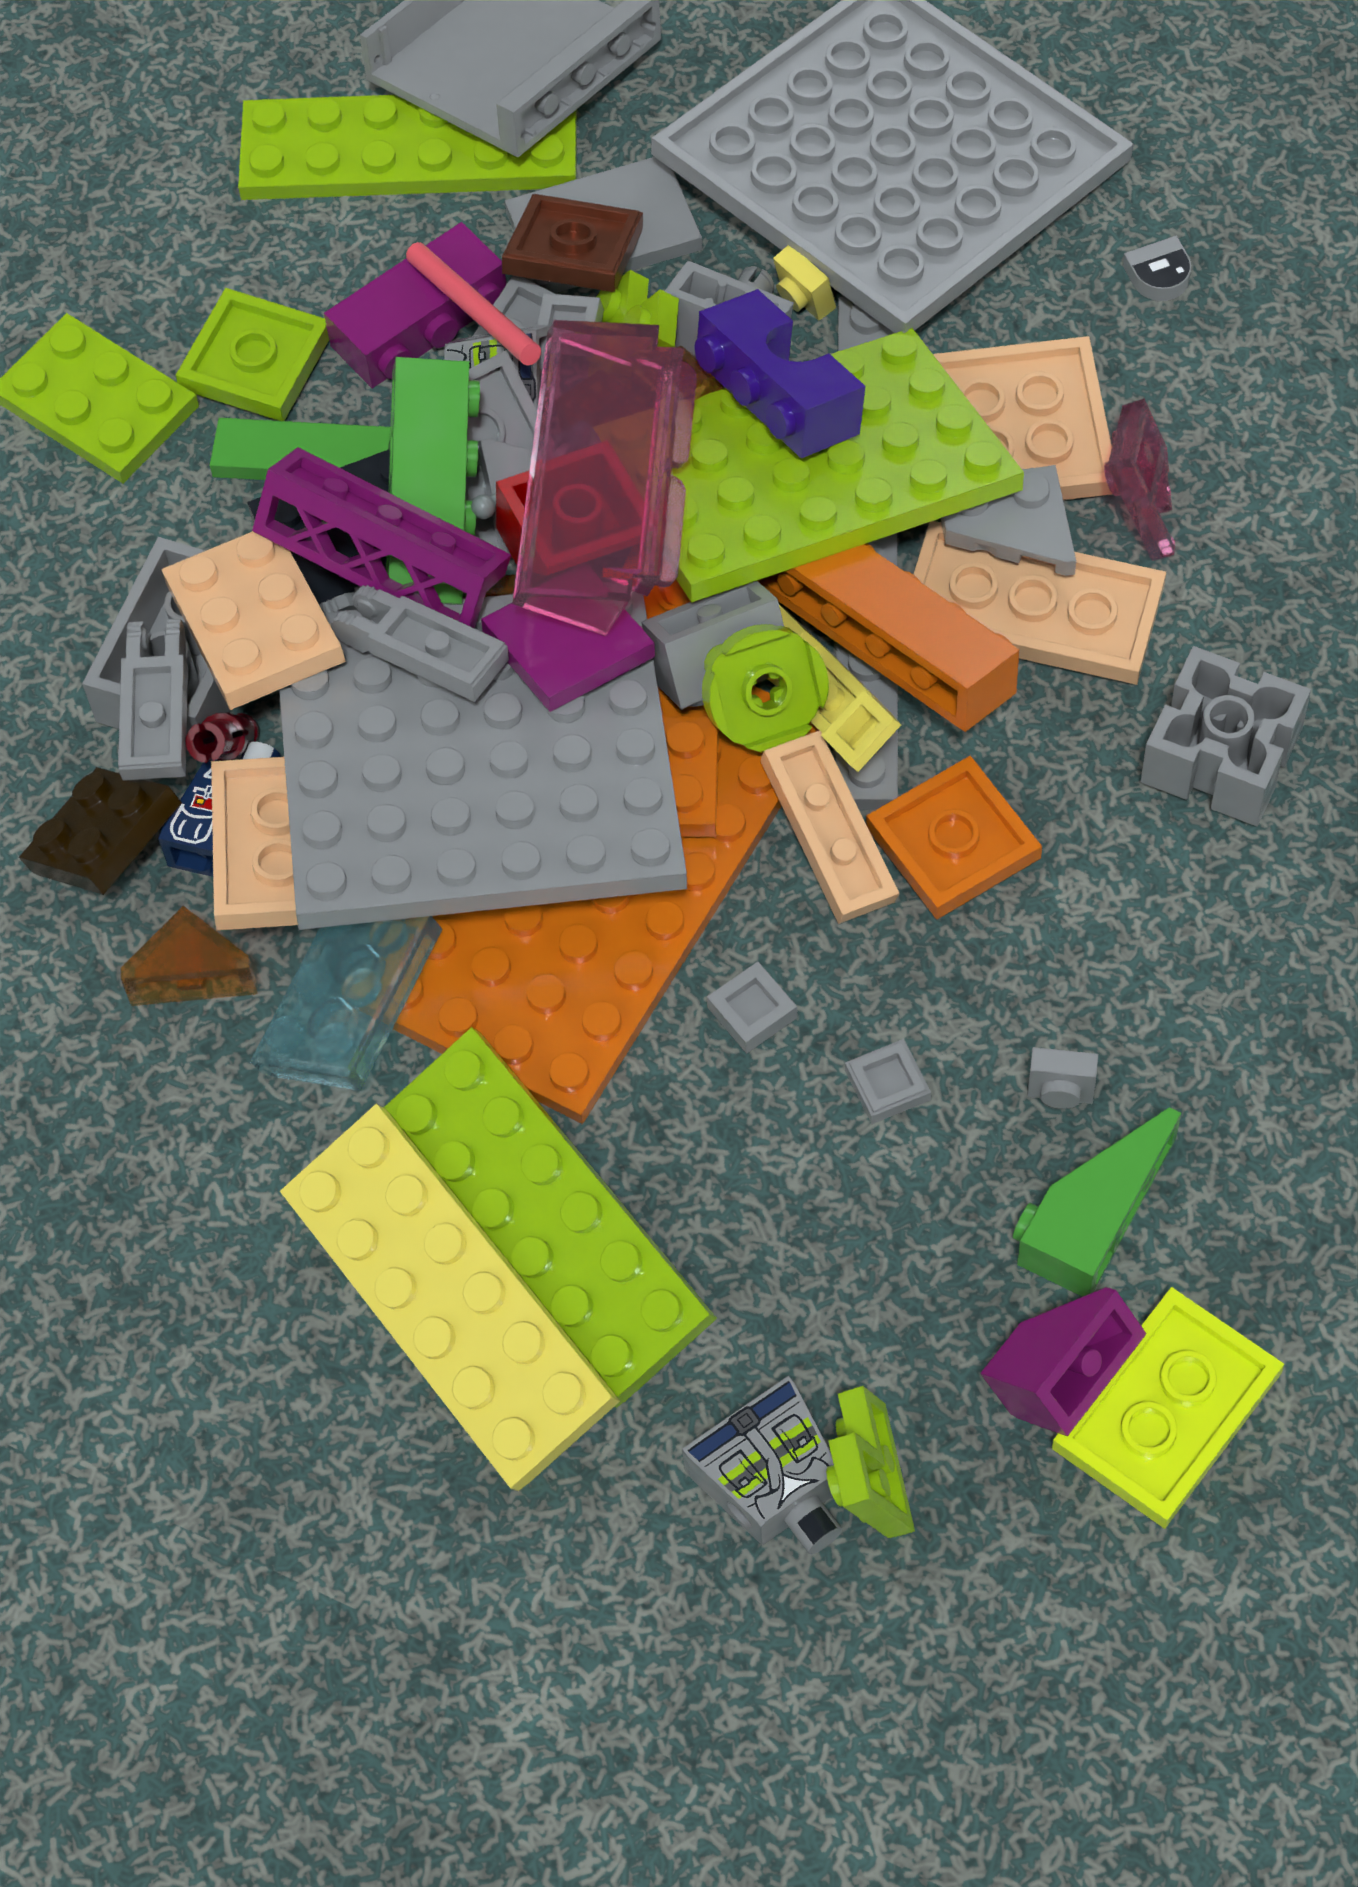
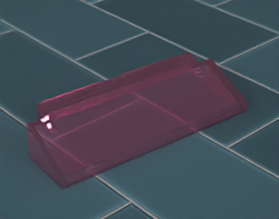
(600, 478)

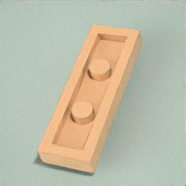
(829, 827)

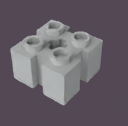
(1225, 735)

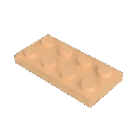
(1075, 622)

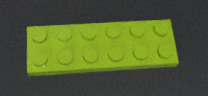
(384, 150)
(550, 1214)

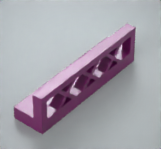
(377, 521)

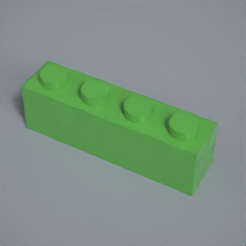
(432, 448)

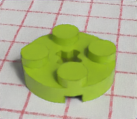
(737, 665)

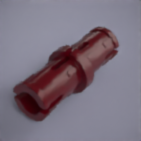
(221, 727)

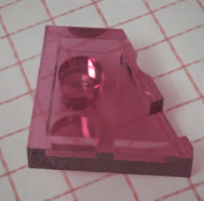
(1140, 475)

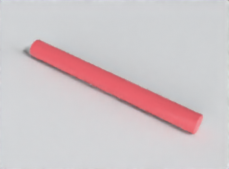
(474, 304)

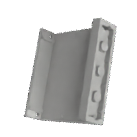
(506, 64)

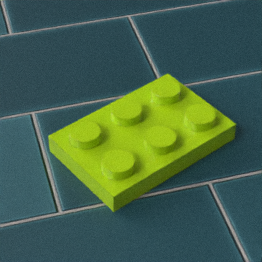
(95, 398)

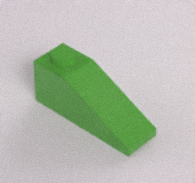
(1092, 1207)

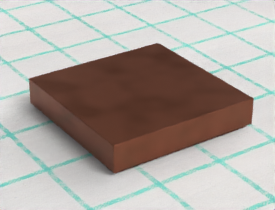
(572, 242)

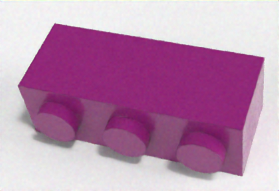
(406, 312)

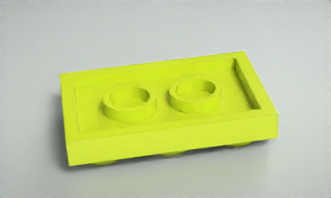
(1170, 1408)

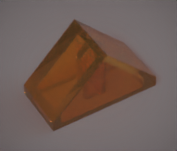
(187, 964)

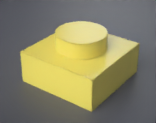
(803, 283)

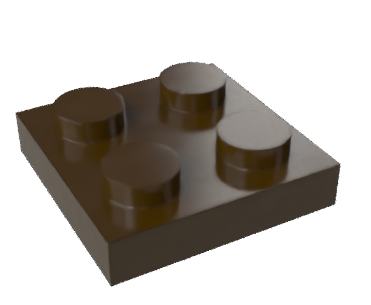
(99, 830)

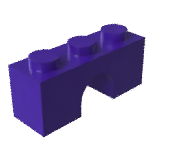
(801, 403)

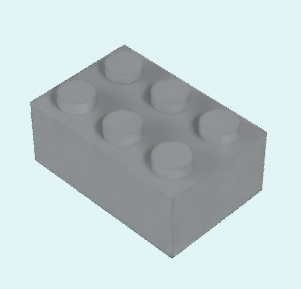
(154, 605)

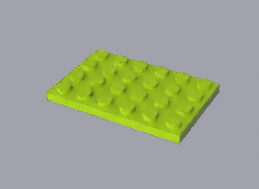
(767, 510)

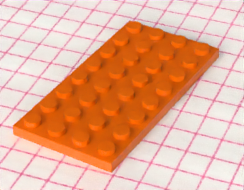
(577, 980)

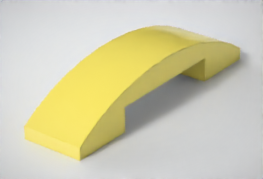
(852, 716)

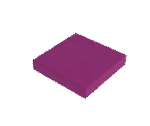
(564, 659)

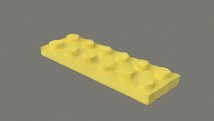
(449, 1298)

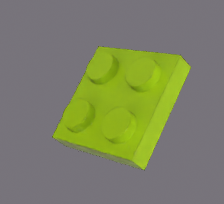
(254, 354)

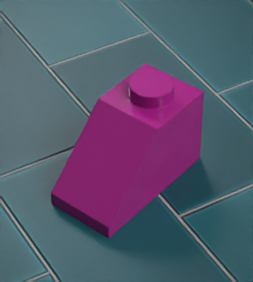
(1063, 1360)

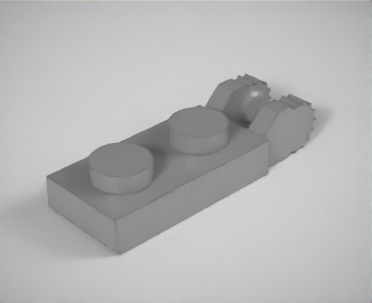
(422, 641)
(153, 705)

